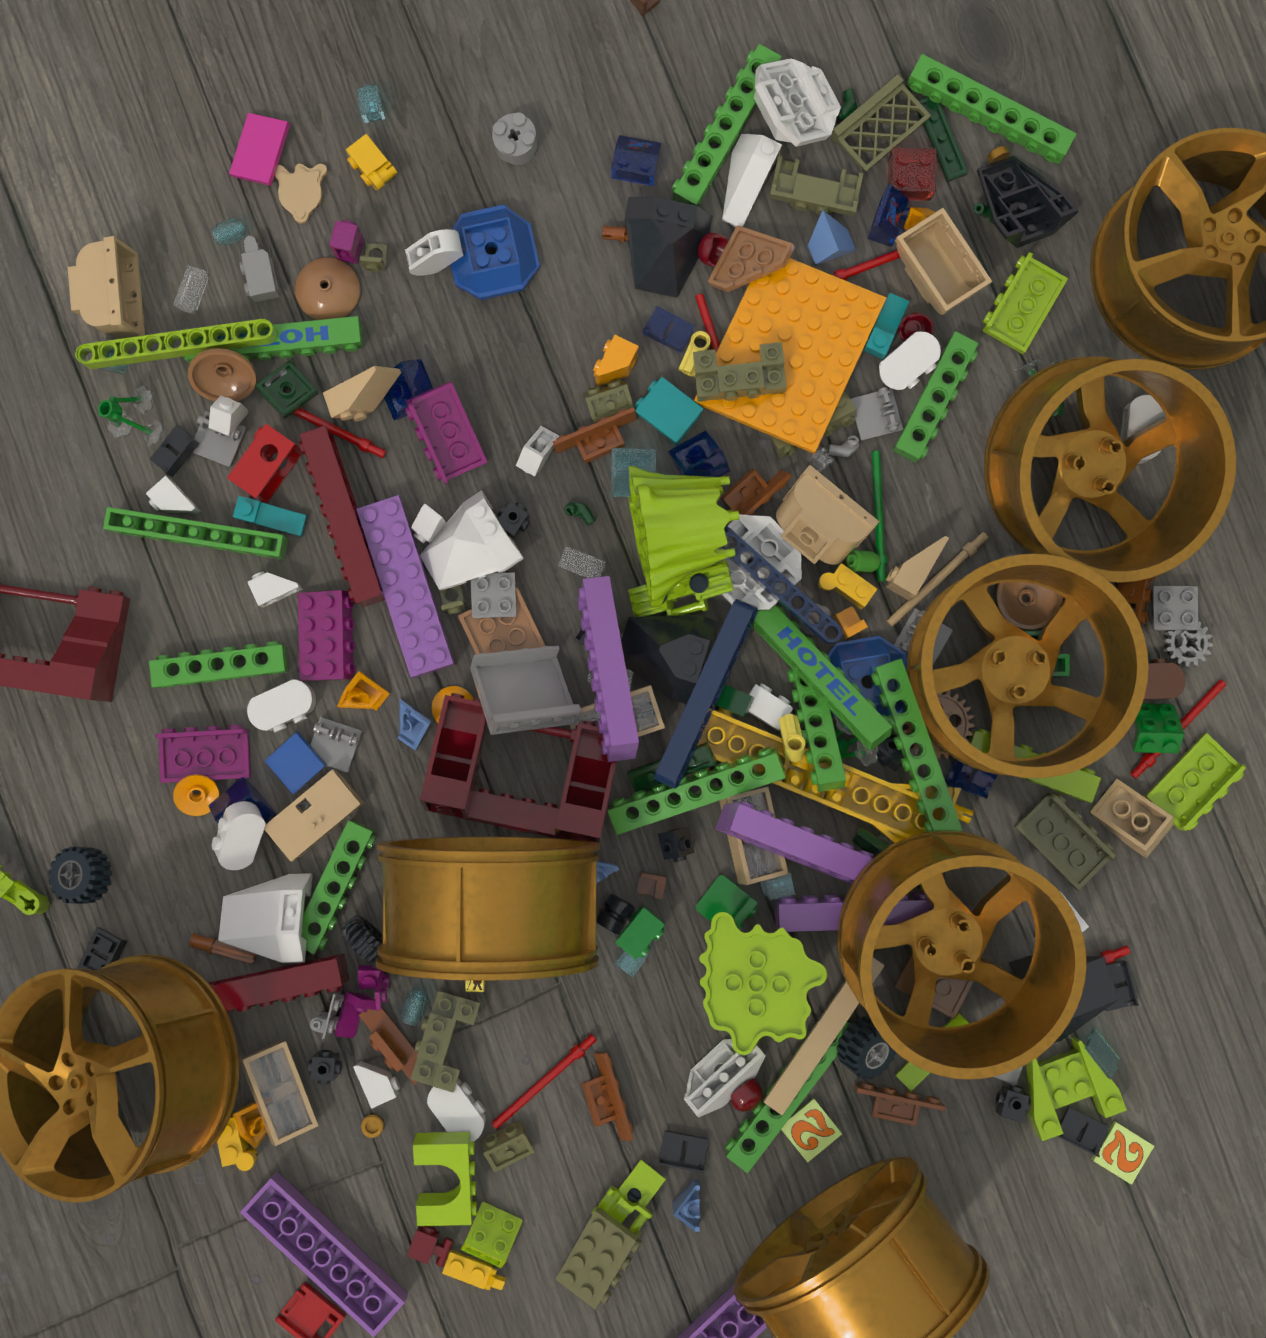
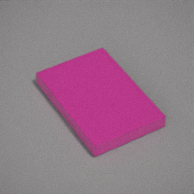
(259, 149)

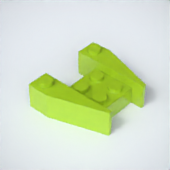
(1065, 1081)

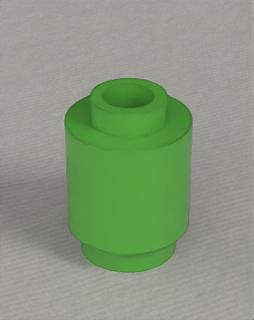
(863, 561)

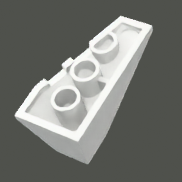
(749, 169)

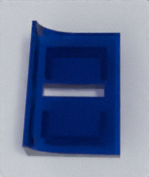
(658, 325)
(979, 784)

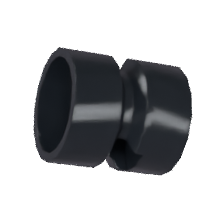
(614, 914)

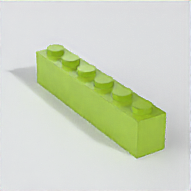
(1077, 784)

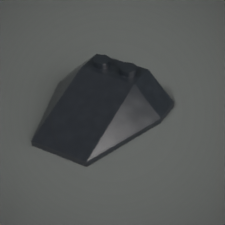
(1023, 202)
(1096, 995)

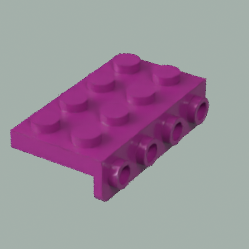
(445, 431)
(325, 636)
(207, 753)

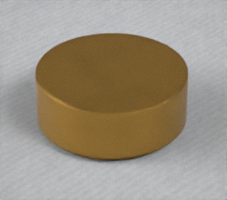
(998, 154)
(372, 1125)

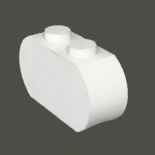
(434, 252)
(909, 361)
(1138, 415)
(281, 706)
(238, 835)
(458, 1110)

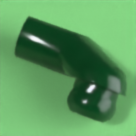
(849, 106)
(983, 211)
(580, 510)

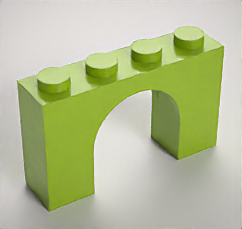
(454, 1152)

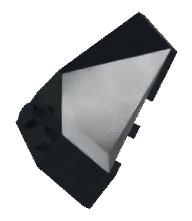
(664, 242)
(668, 651)

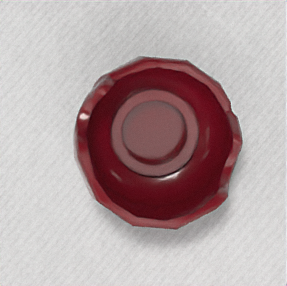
(711, 248)
(914, 323)
(747, 1096)

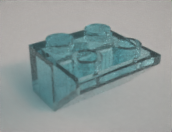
(621, 460)

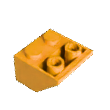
(617, 360)

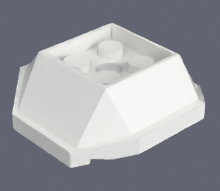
(796, 101)
(764, 537)

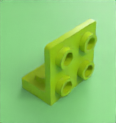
(492, 1235)

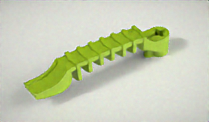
(22, 895)

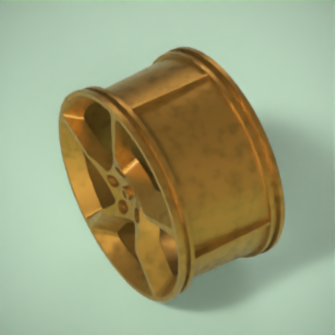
(1219, 243)
(1098, 461)
(1020, 668)
(488, 907)
(950, 945)
(62, 1091)
(865, 1263)

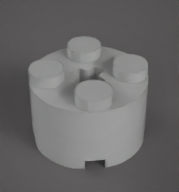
(510, 127)

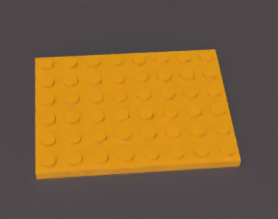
(822, 338)

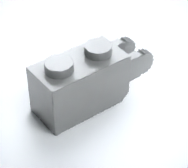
(259, 272)

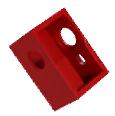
(255, 471)

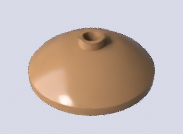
(334, 301)
(221, 373)
(1029, 614)

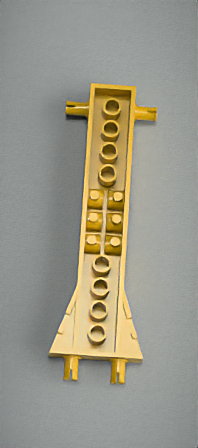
(880, 803)

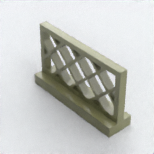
(869, 109)

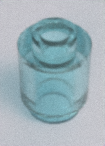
(228, 231)
(413, 1007)

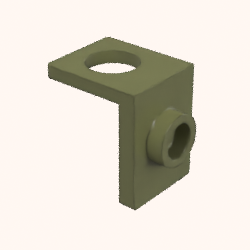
(374, 264)
(454, 606)

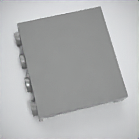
(523, 690)

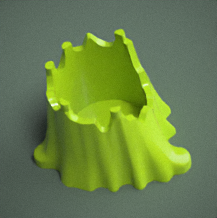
(676, 526)
(757, 983)

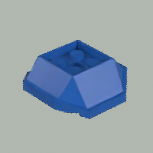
(507, 269)
(859, 657)

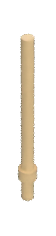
(967, 551)

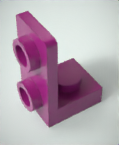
(374, 979)
(349, 1017)

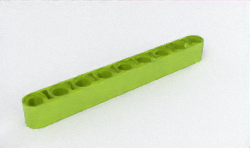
(166, 342)

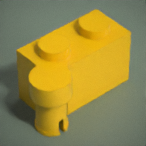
(371, 162)
(848, 585)
(234, 1148)

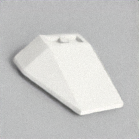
(268, 918)

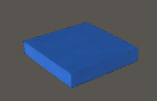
(295, 763)

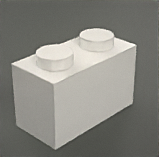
(767, 706)

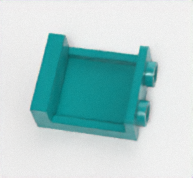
(668, 410)

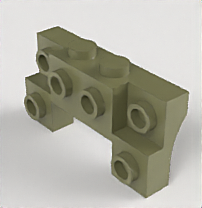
(815, 193)
(740, 380)
(437, 1038)

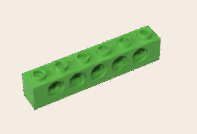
(957, 346)
(161, 667)
(823, 778)
(352, 832)

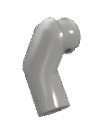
(845, 449)

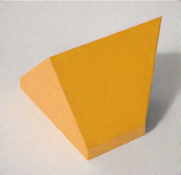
(363, 693)
(250, 1124)

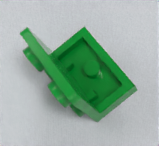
(1158, 729)
(728, 898)

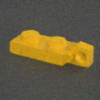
(472, 1271)

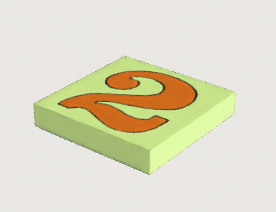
(810, 1130)
(1123, 1152)

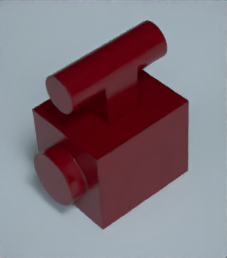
(425, 1244)

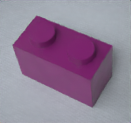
(346, 241)

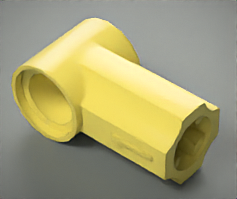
(687, 363)
(792, 736)

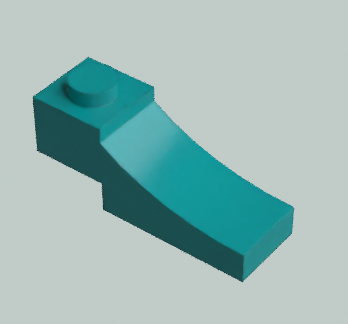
(886, 326)
(270, 516)

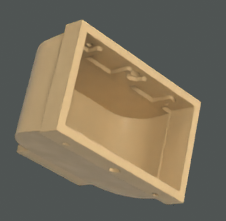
(941, 262)
(105, 286)
(820, 521)

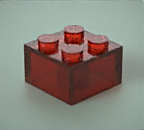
(913, 172)

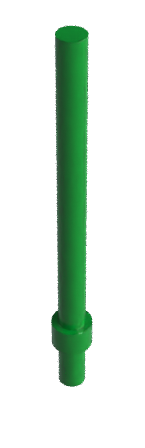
(878, 514)

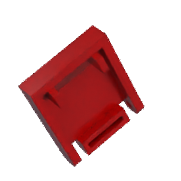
(308, 1312)

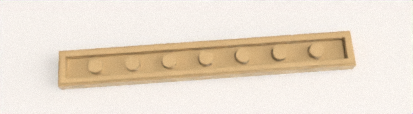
(815, 1045)

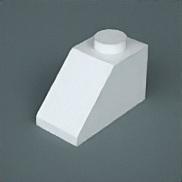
(226, 415)
(536, 451)
(170, 498)
(427, 524)
(271, 588)
(376, 1083)

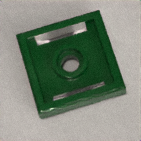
(286, 403)

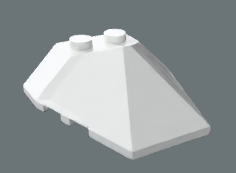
(470, 546)

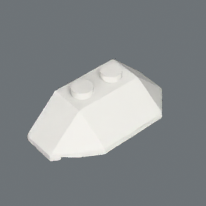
(719, 1076)

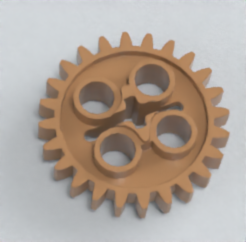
(950, 707)

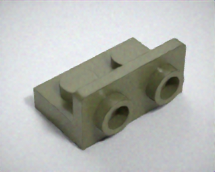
(608, 400)
(506, 1146)

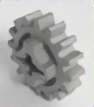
(1177, 646)

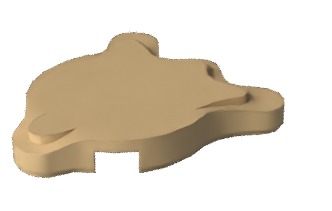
(301, 190)

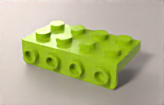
(1024, 303)
(1195, 782)

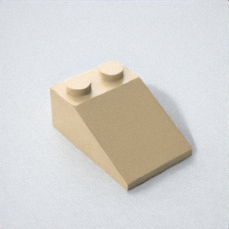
(360, 393)
(910, 575)
(1132, 818)

